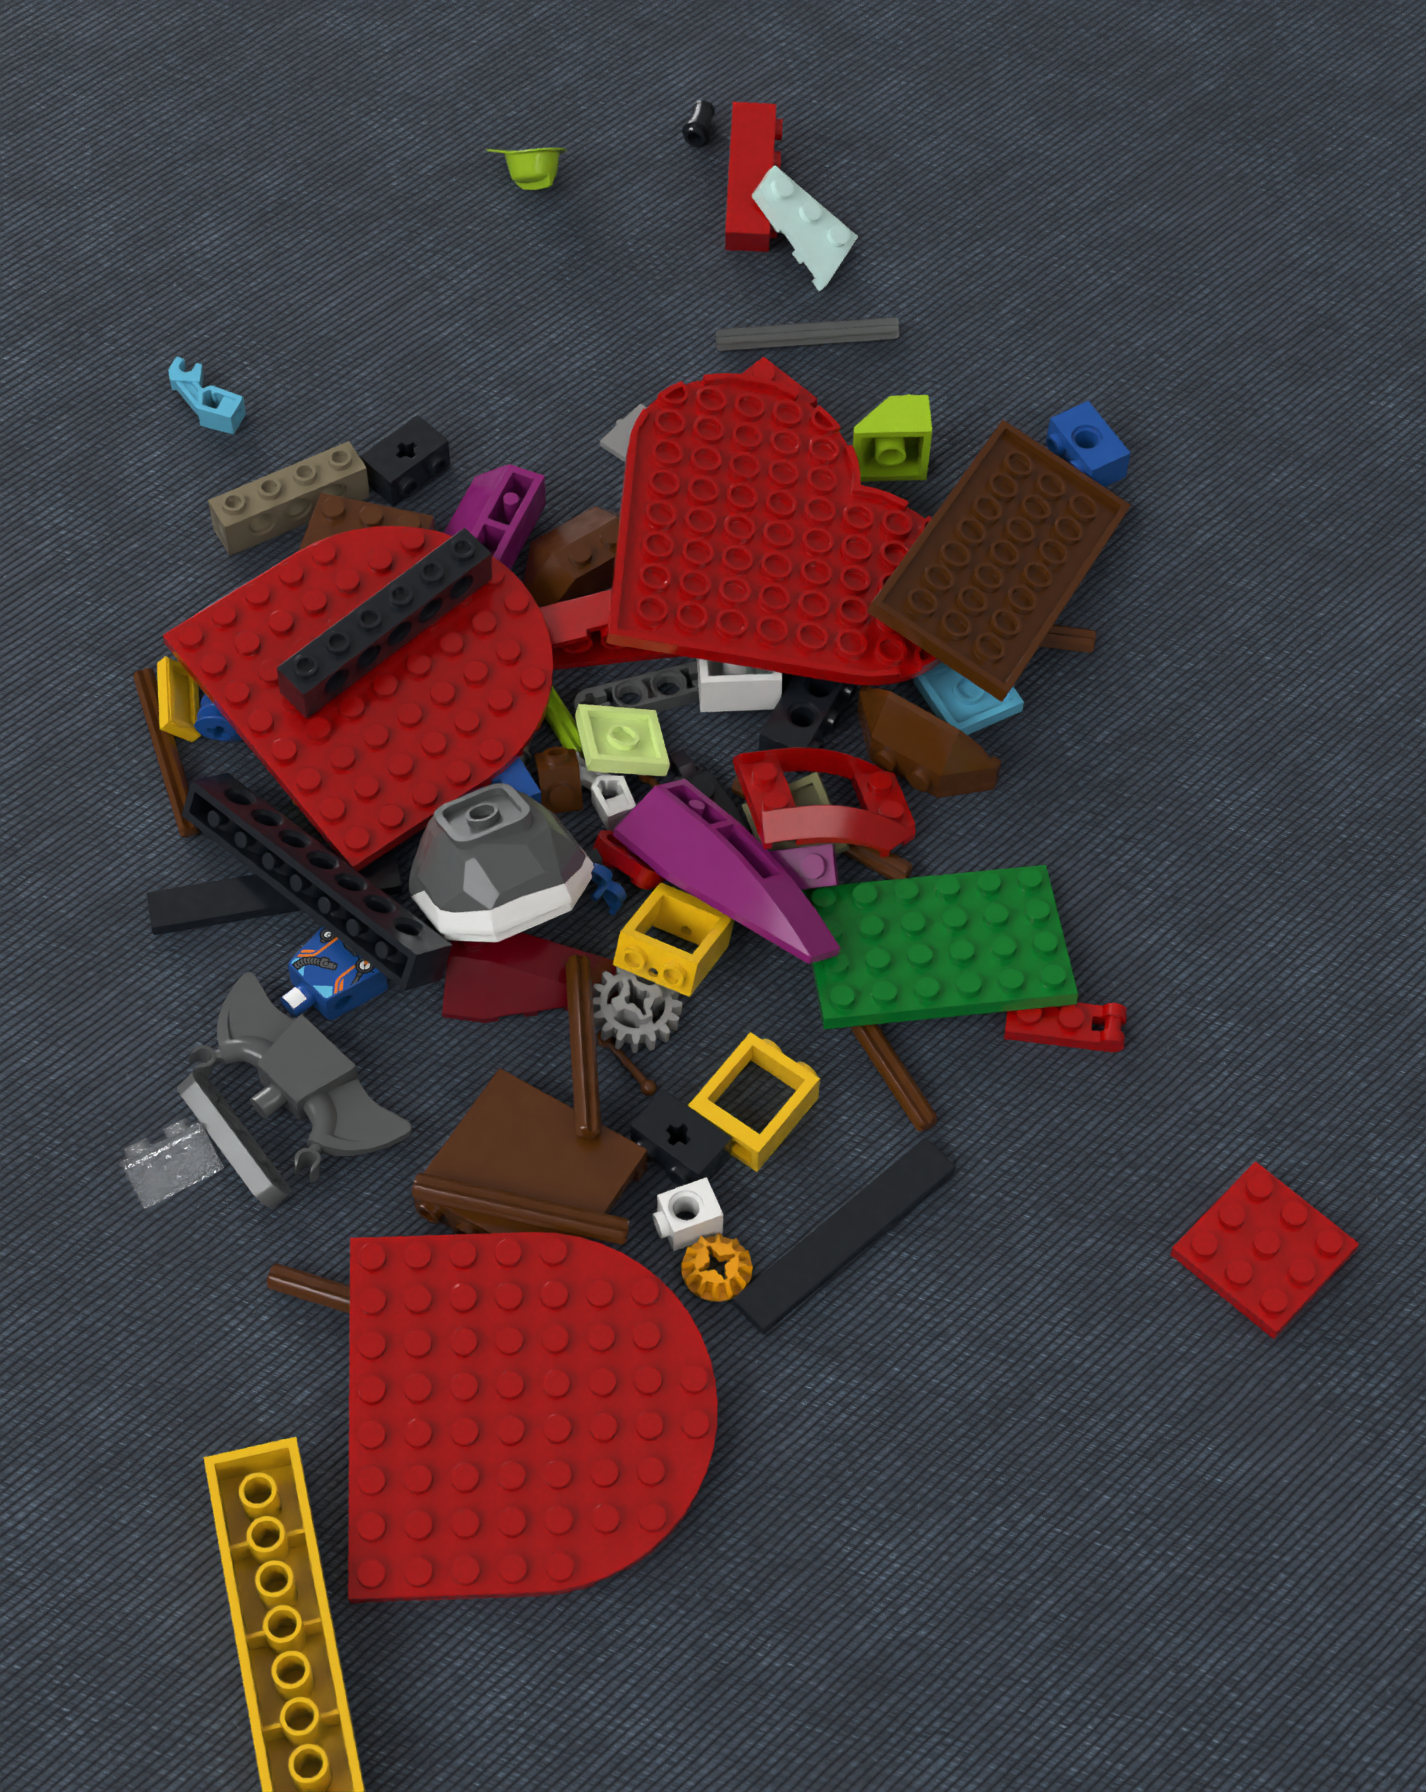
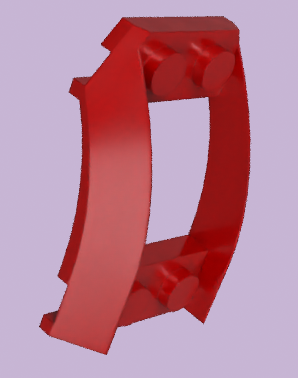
(879, 824)

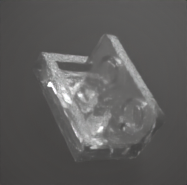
(170, 1162)

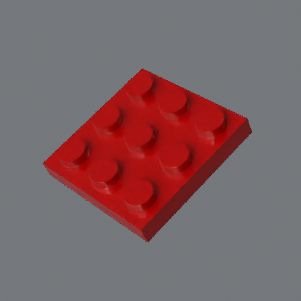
(1264, 1249)

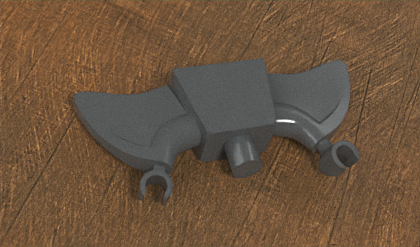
(302, 1074)

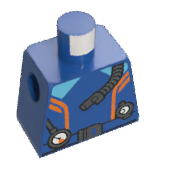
(330, 978)

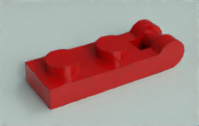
(1070, 1026)

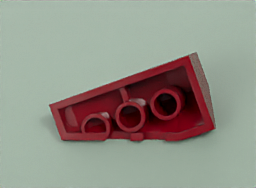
(511, 977)

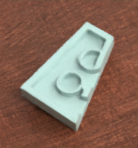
(811, 229)

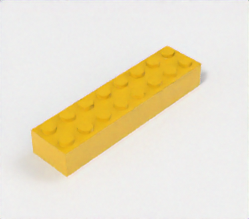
(283, 1621)

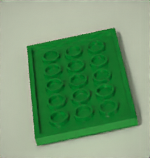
(941, 947)

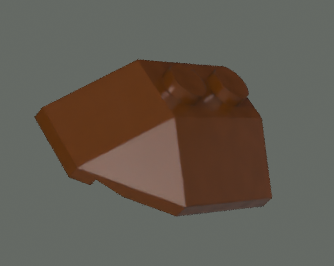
(573, 558)
(922, 747)

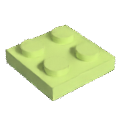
(622, 740)

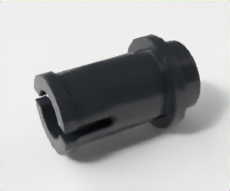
(697, 129)

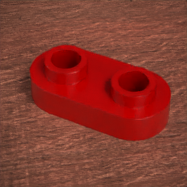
(617, 856)

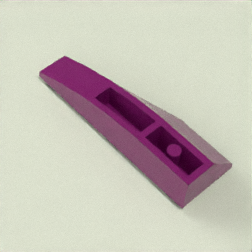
(501, 510)
(724, 866)

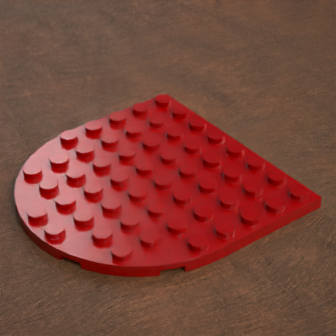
(408, 732)
(516, 1415)

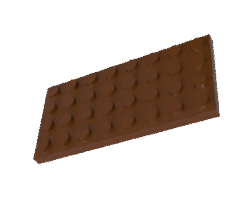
(999, 560)

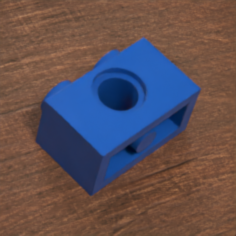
(1088, 444)

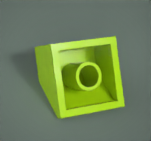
(895, 440)

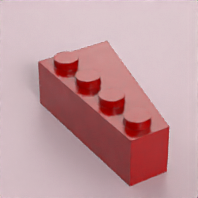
(751, 157)
(580, 634)

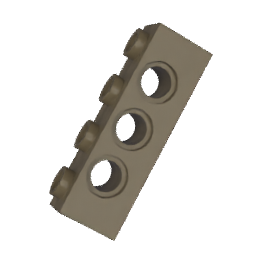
(286, 497)

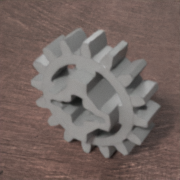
(626, 1020)

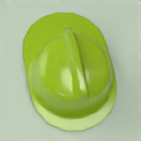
(533, 167)

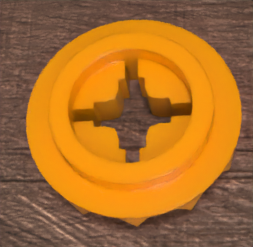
(710, 1284)

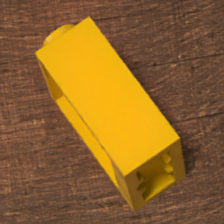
(681, 916)
(746, 1143)

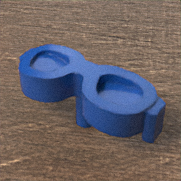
(611, 891)

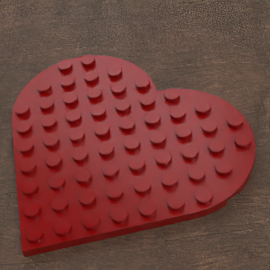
(757, 538)

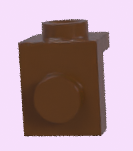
(559, 779)

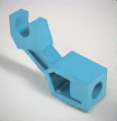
(228, 407)

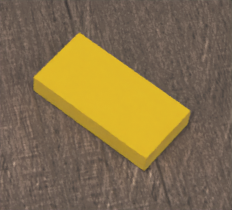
(177, 700)

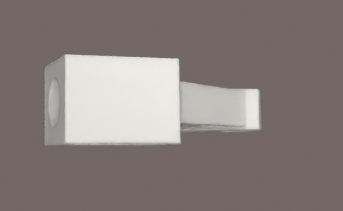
(611, 810)

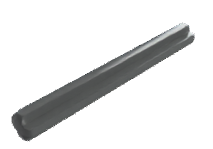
(807, 333)

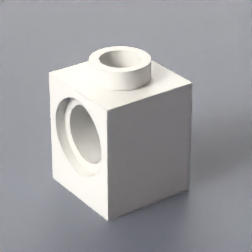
(694, 1198)

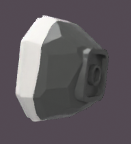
(496, 866)

